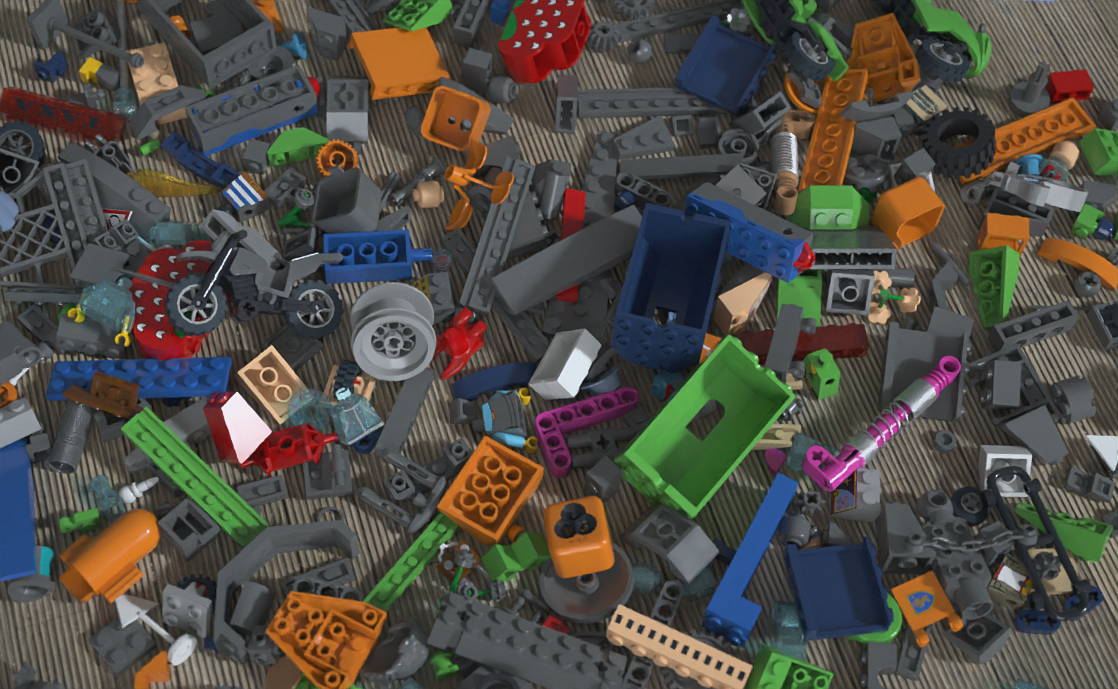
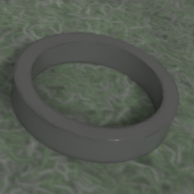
(330, 509)

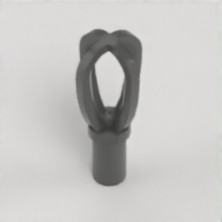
(767, 131)

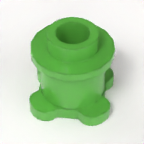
(443, 665)

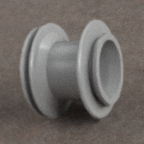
(406, 332)

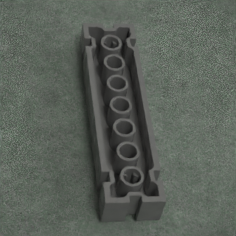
(523, 647)

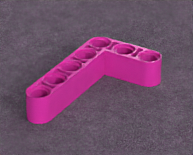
(578, 422)

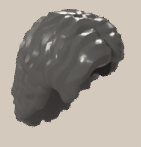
(398, 654)

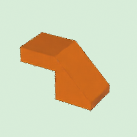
(155, 671)

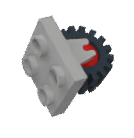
(190, 604)

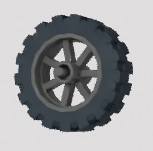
(24, 131)

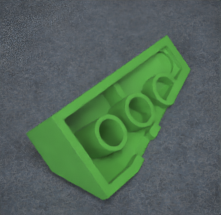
(994, 281)
(1082, 537)

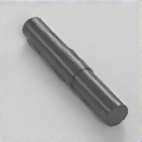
(945, 258)

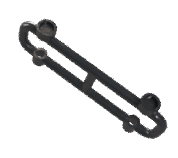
(1039, 598)

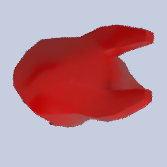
(460, 342)

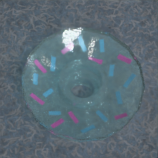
(299, 406)

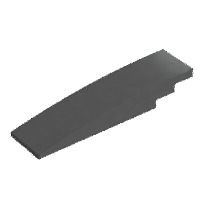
(569, 261)

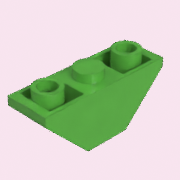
(295, 146)

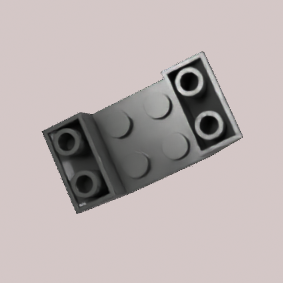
(347, 108)
(673, 539)

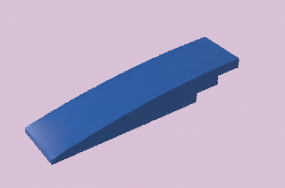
(16, 512)

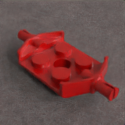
(306, 446)

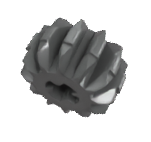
(603, 35)

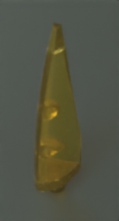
(165, 185)

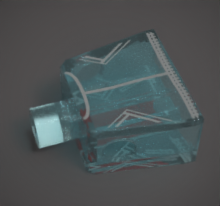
(354, 417)

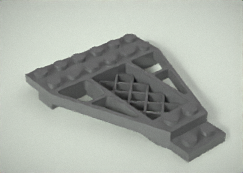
(76, 212)

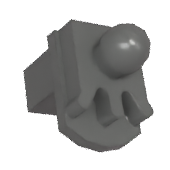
(89, 97)

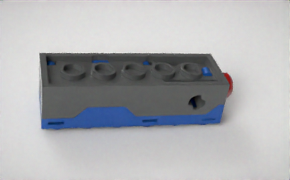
(253, 109)
(756, 233)

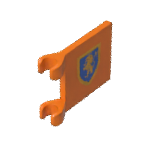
(924, 603)

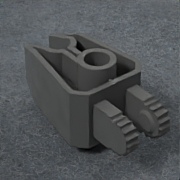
(111, 153)

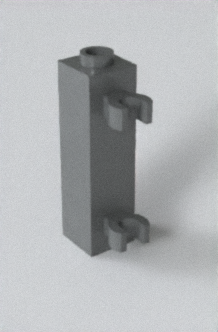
(784, 342)

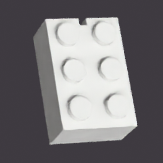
(565, 364)

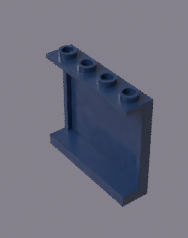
(724, 67)
(838, 590)

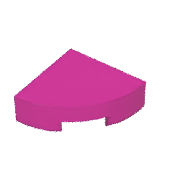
(774, 460)

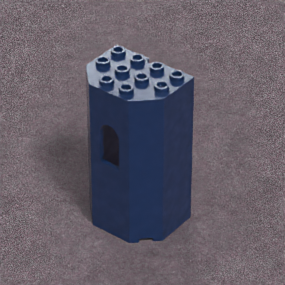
(674, 271)

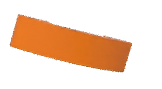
(1081, 258)

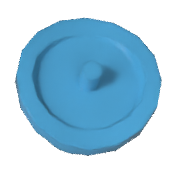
(296, 46)
(1029, 164)

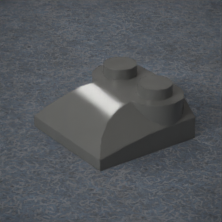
(979, 637)

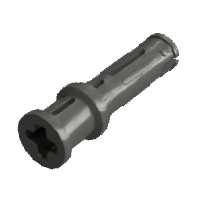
(424, 174)

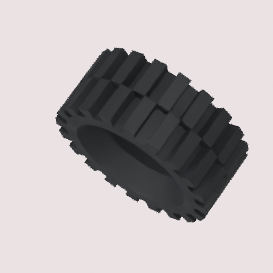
(963, 159)

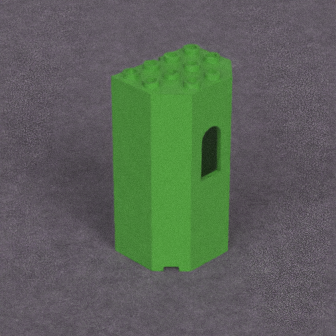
(672, 463)

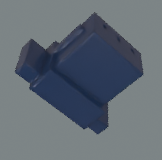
(209, 644)

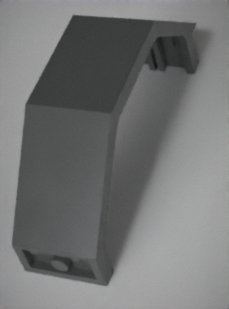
(256, 554)

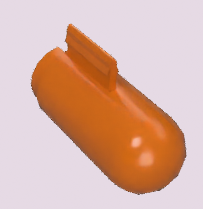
(109, 560)

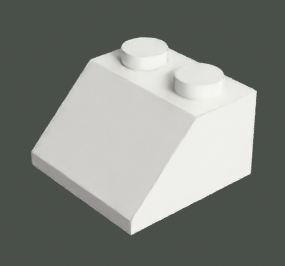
(997, 457)

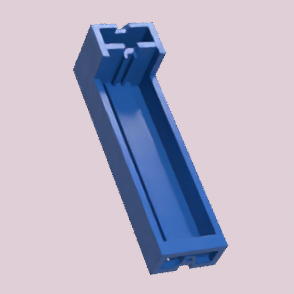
(728, 611)

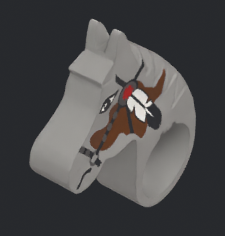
(1042, 190)

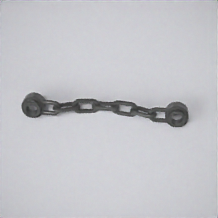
(915, 542)

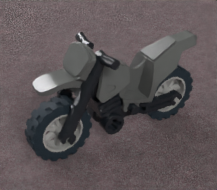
(254, 288)

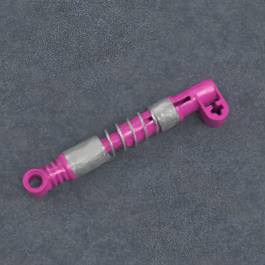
(865, 445)

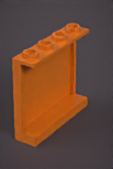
(399, 61)

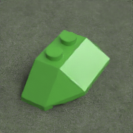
(830, 208)

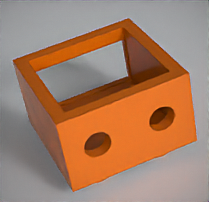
(1003, 230)

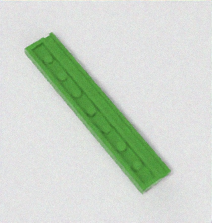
(194, 477)

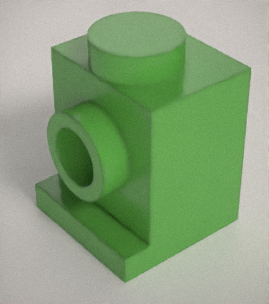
(1086, 221)

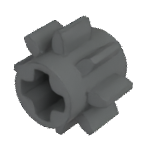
(810, 503)
(1047, 565)

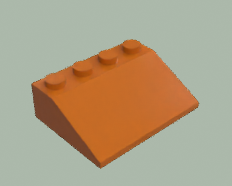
(491, 491)

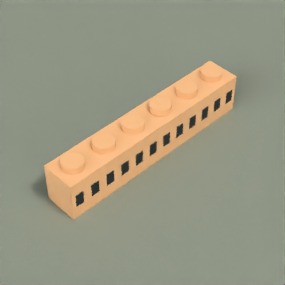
(676, 650)

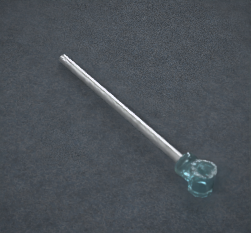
(124, 97)

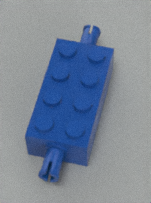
(372, 256)

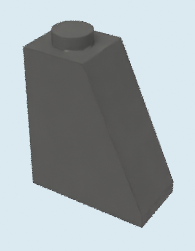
(566, 103)
(1038, 435)

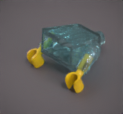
(109, 305)

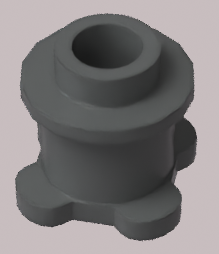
(794, 407)

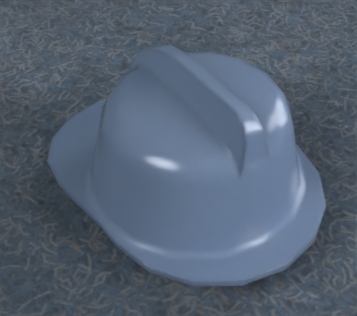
(605, 383)

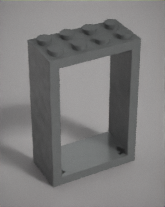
(226, 59)

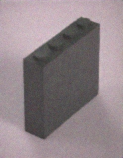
(852, 249)

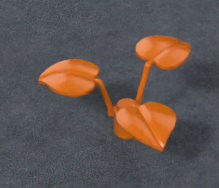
(461, 176)

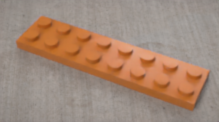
(832, 133)
(1035, 135)

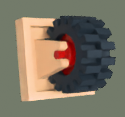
(349, 375)

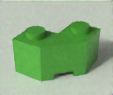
(525, 553)

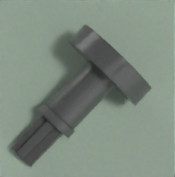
(1031, 96)

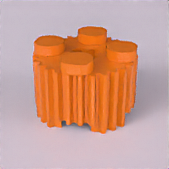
(336, 150)

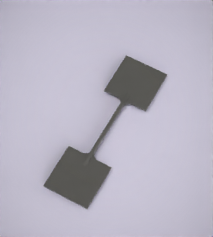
(105, 263)

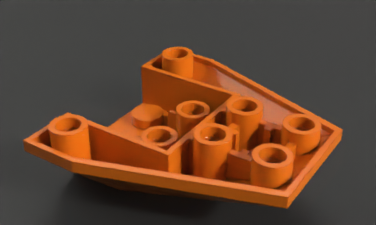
(326, 636)

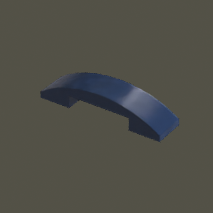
(198, 163)
(493, 379)

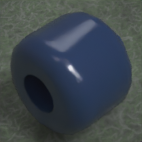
(624, 200)
(1104, 229)

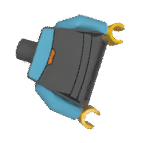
(505, 420)

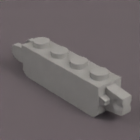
(188, 425)

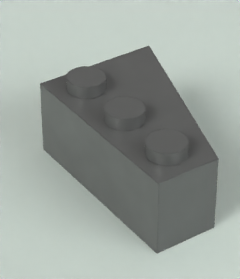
(1011, 204)

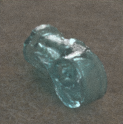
(112, 497)

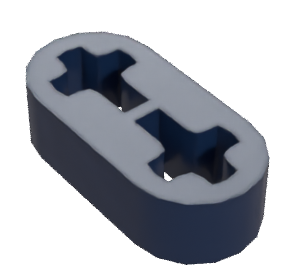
(1073, 601)
(1036, 623)

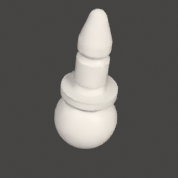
(129, 493)

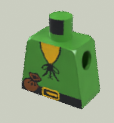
(821, 374)

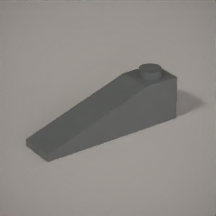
(498, 120)

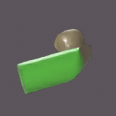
(153, 144)

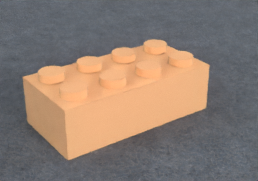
(155, 78)

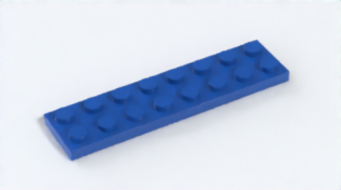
(156, 377)

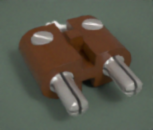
(448, 567)

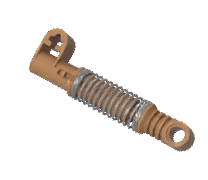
(784, 157)

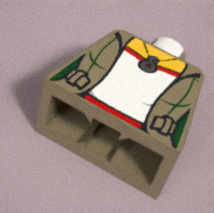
(1010, 583)

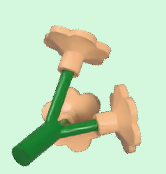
(907, 300)

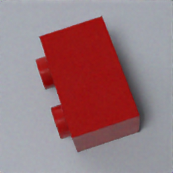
(1069, 85)

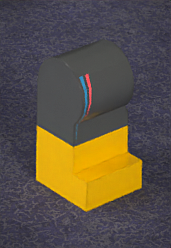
(100, 73)

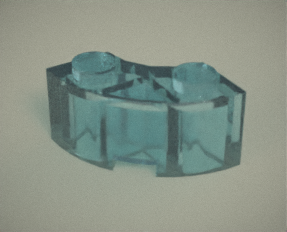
(787, 629)

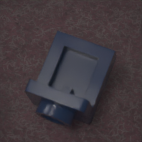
(52, 69)

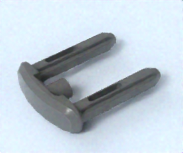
(427, 505)

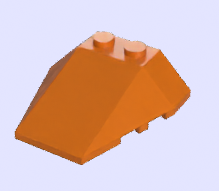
(886, 55)

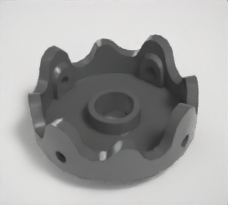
(867, 172)

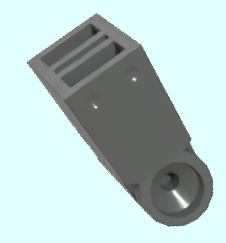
(15, 352)

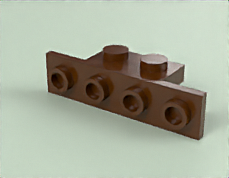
(108, 395)

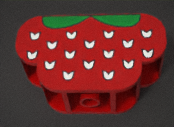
(543, 37)
(151, 326)

